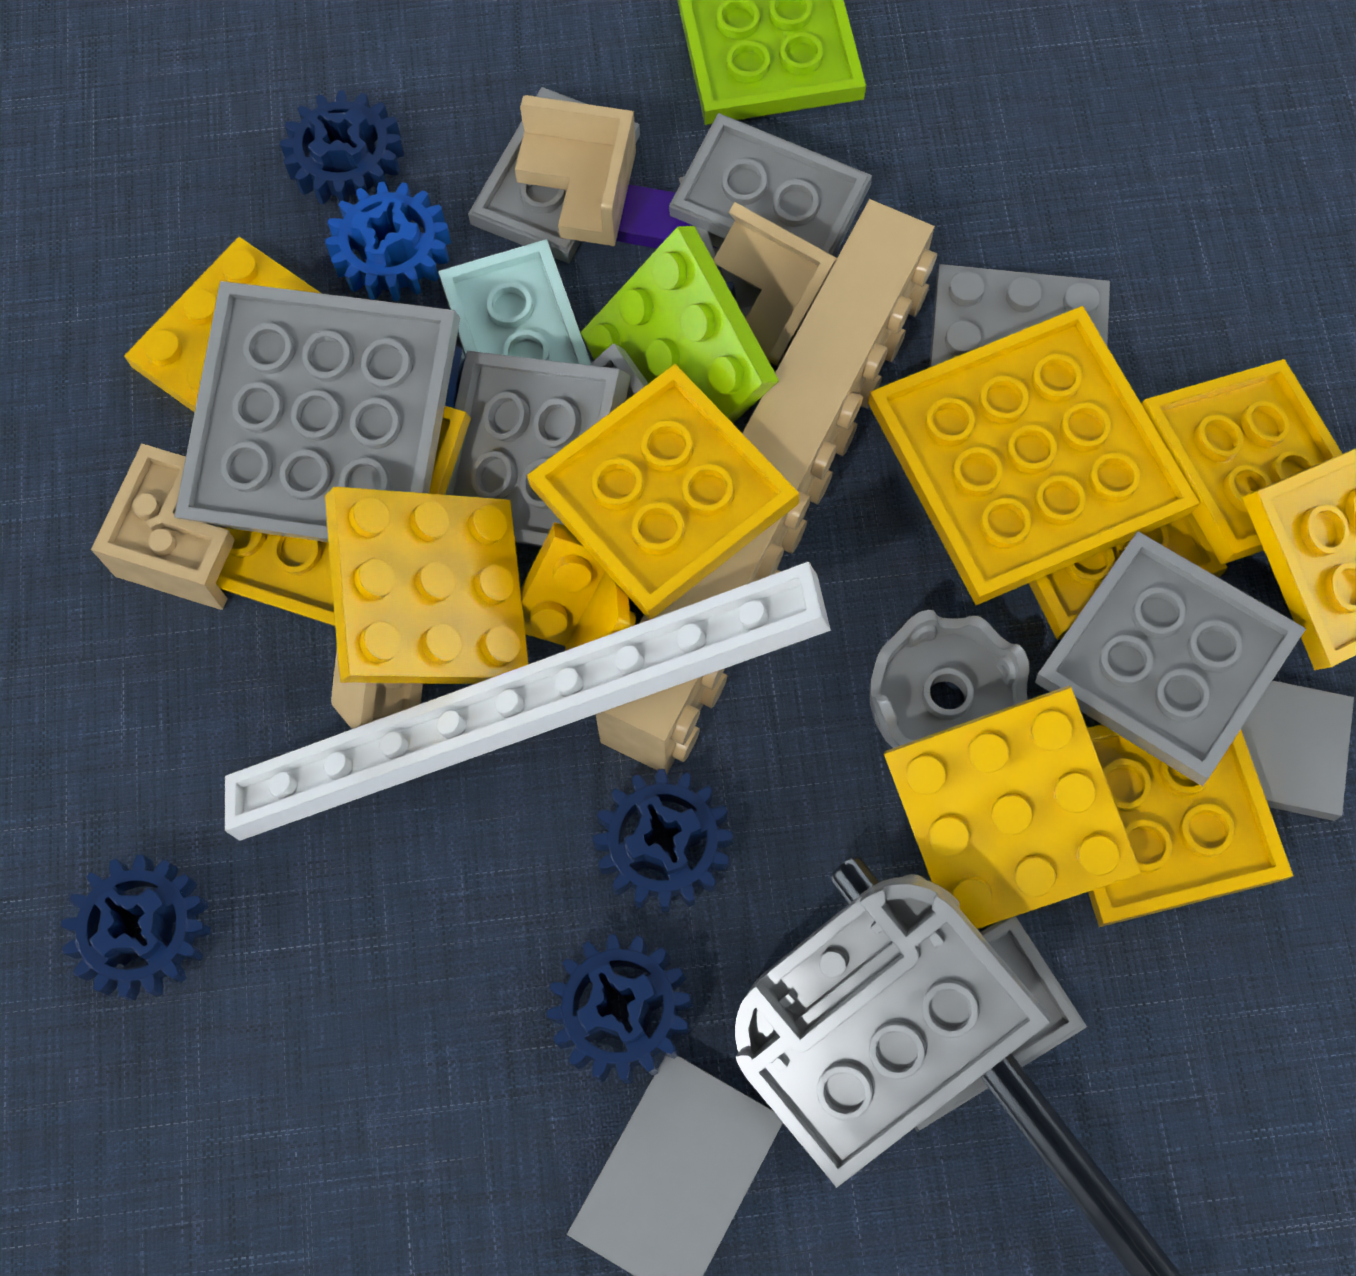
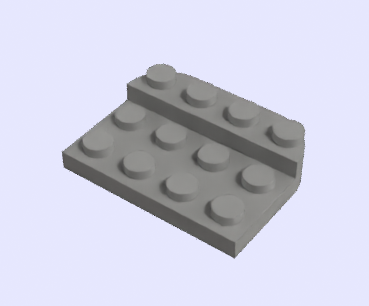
(880, 1022)

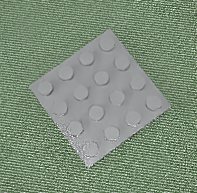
(309, 400)

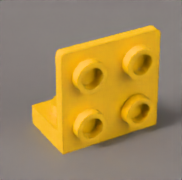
(571, 595)

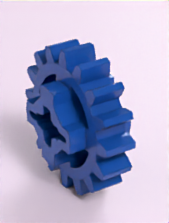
(389, 241)

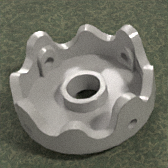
(938, 650)

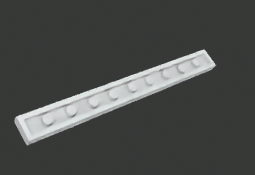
(528, 701)

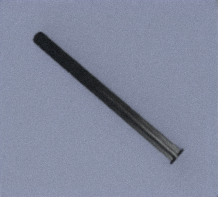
(1052, 1139)

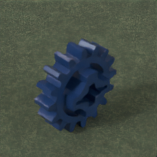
(341, 147)
(686, 828)
(114, 939)
(596, 1020)

